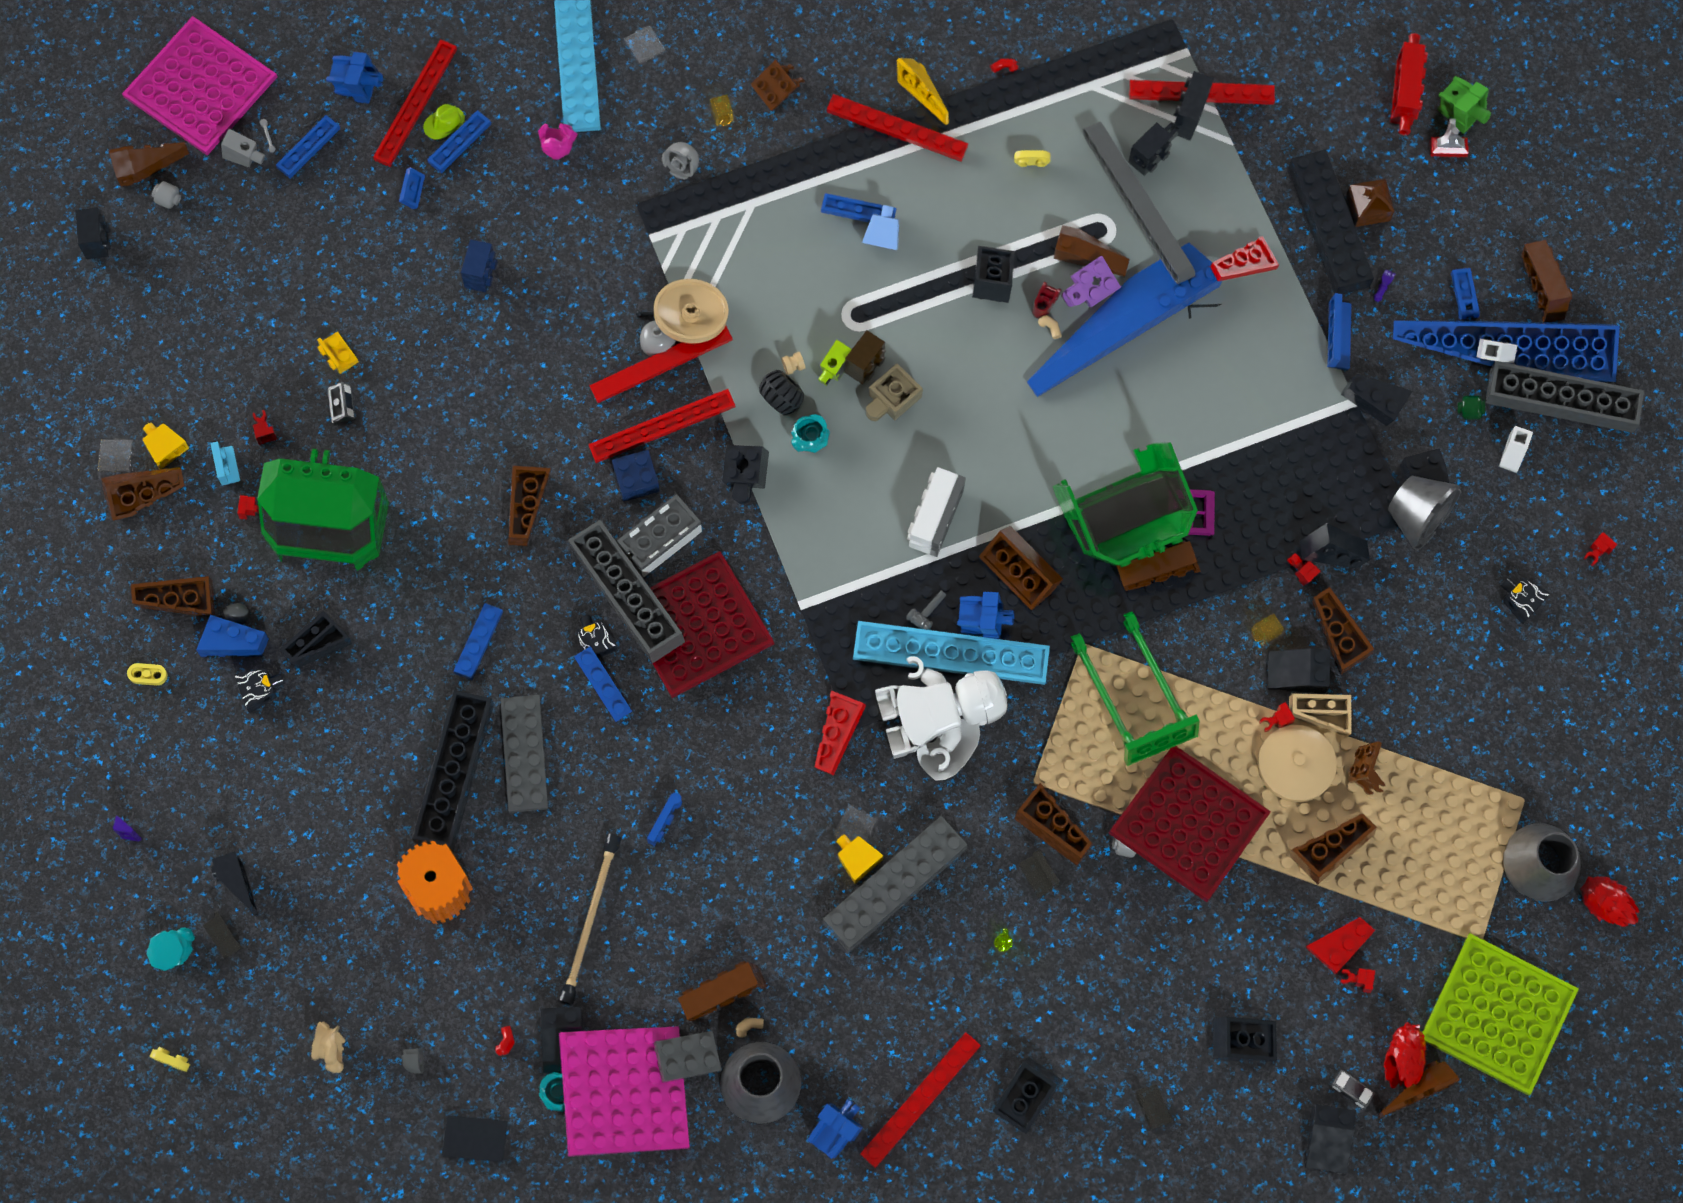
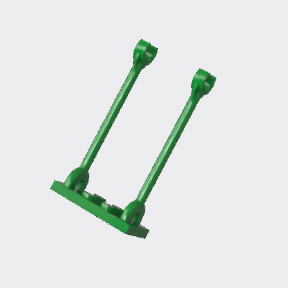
(1153, 741)

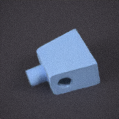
(883, 230)

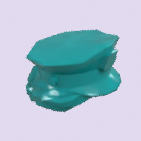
(810, 433)
(170, 948)
(552, 1091)

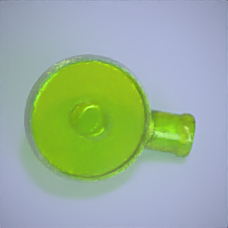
(1003, 941)

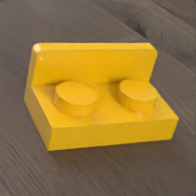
(338, 353)

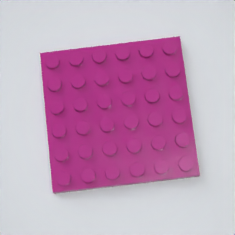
(199, 85)
(618, 1094)

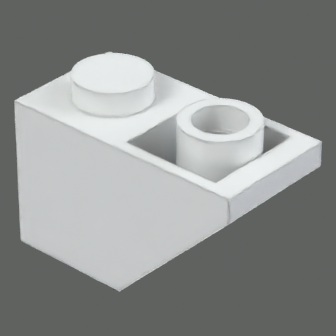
(1496, 351)
(1515, 449)

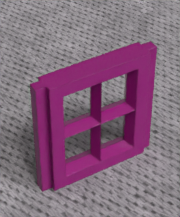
(1209, 509)

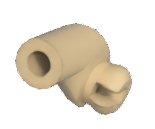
(1047, 321)
(747, 1024)

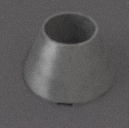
(1421, 507)
(1526, 870)
(760, 1108)

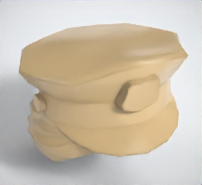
(328, 1046)

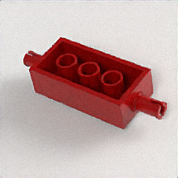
(1408, 84)

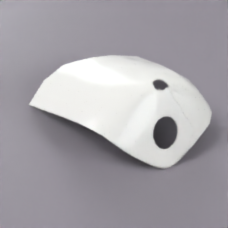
(958, 757)

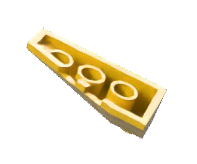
(918, 83)

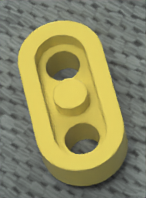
(1032, 157)
(148, 674)
(178, 1062)

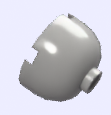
(681, 159)
(654, 340)

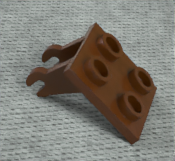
(775, 84)
(1363, 768)

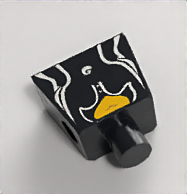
(1523, 598)
(596, 636)
(257, 687)

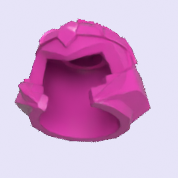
(557, 142)

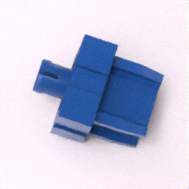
(355, 76)
(984, 615)
(836, 1128)

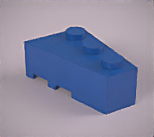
(231, 639)

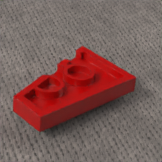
(1341, 944)

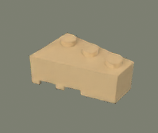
(1323, 710)

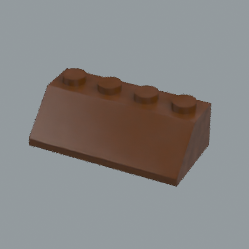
(1020, 567)

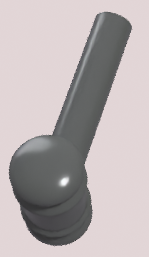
(921, 620)

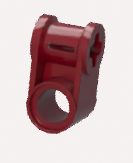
(1047, 298)

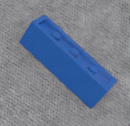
(1339, 333)

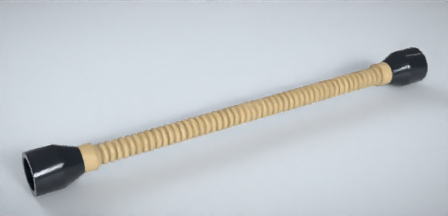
(568, 992)

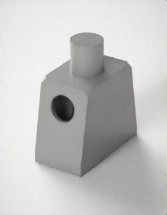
(240, 149)

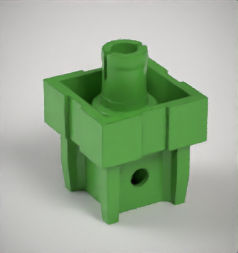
(1464, 103)

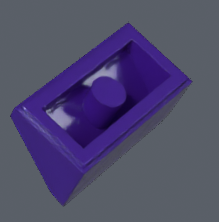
(125, 830)

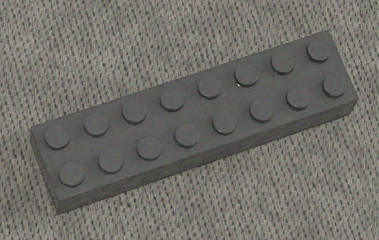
(1564, 397)
(626, 591)
(894, 884)

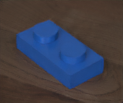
(412, 188)

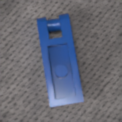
(1465, 293)
(665, 818)

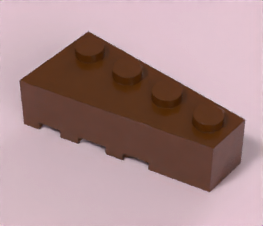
(1547, 281)
(526, 496)
(1173, 561)
(181, 596)
(1342, 633)
(1052, 825)
(1327, 852)
(721, 990)

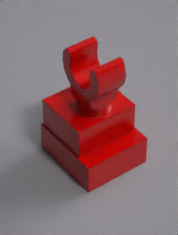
(262, 431)
(247, 506)
(1600, 546)
(1306, 571)
(1282, 718)
(1363, 979)

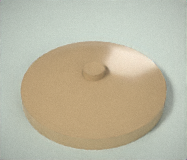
(690, 311)
(1297, 763)

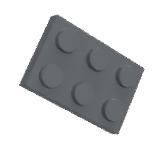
(687, 1056)

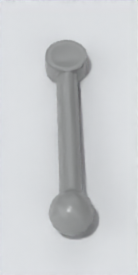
(263, 123)

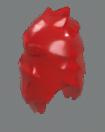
(1609, 901)
(1405, 1056)

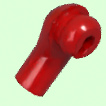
(1002, 63)
(507, 1042)

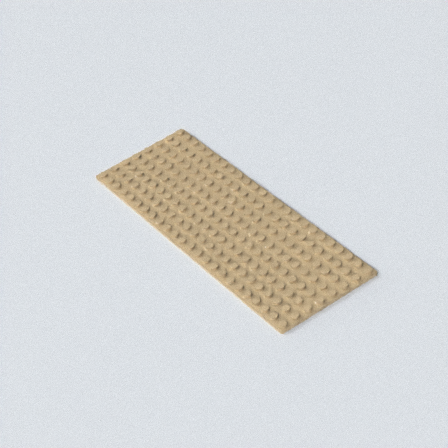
(1435, 831)

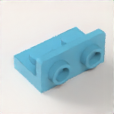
(225, 464)

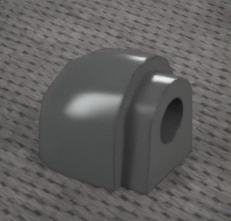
(237, 613)
(413, 1060)

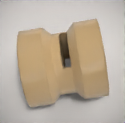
(793, 363)

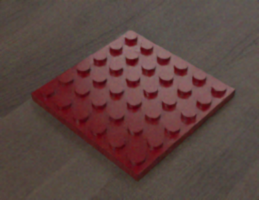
(715, 623)
(1189, 823)

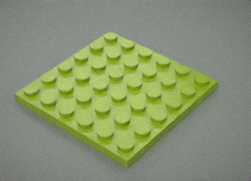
(1499, 1014)

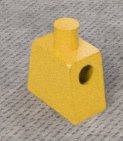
(163, 444)
(857, 857)

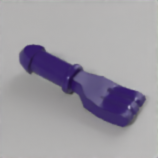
(1385, 281)

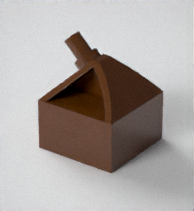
(1370, 202)

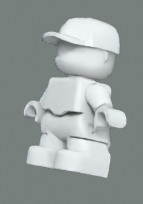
(937, 711)

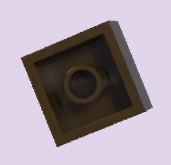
(865, 357)

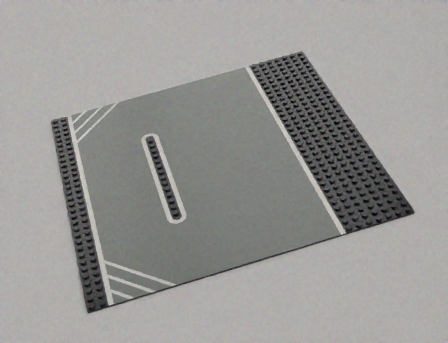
(1230, 388)

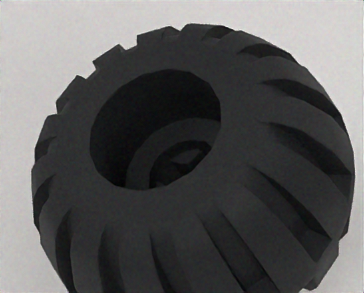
(781, 392)

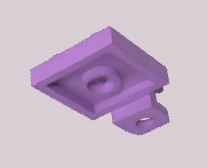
(1084, 289)

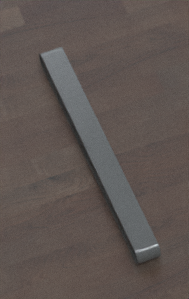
(1139, 203)

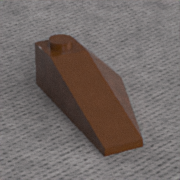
(137, 164)
(1081, 249)
(136, 490)
(1434, 1079)

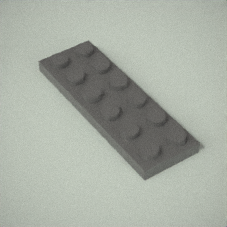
(524, 753)

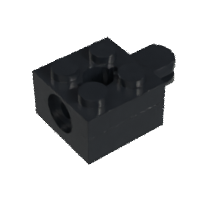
(1152, 147)
(747, 475)

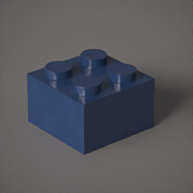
(478, 266)
(635, 475)

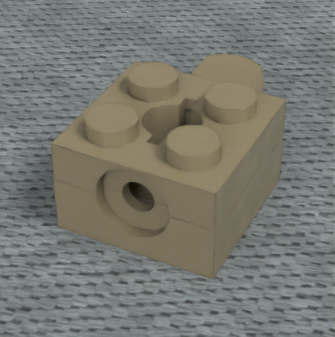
(893, 394)

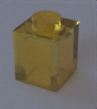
(721, 110)
(1267, 629)

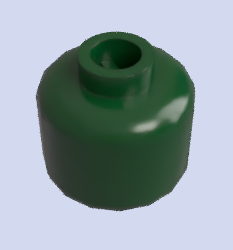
(1471, 407)

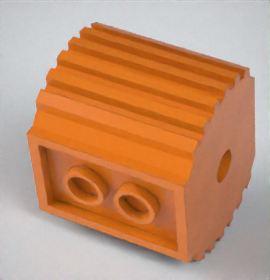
(442, 896)

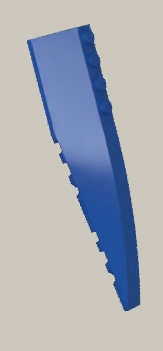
(1129, 312)
(1560, 348)

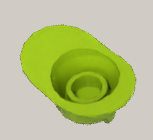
(444, 122)

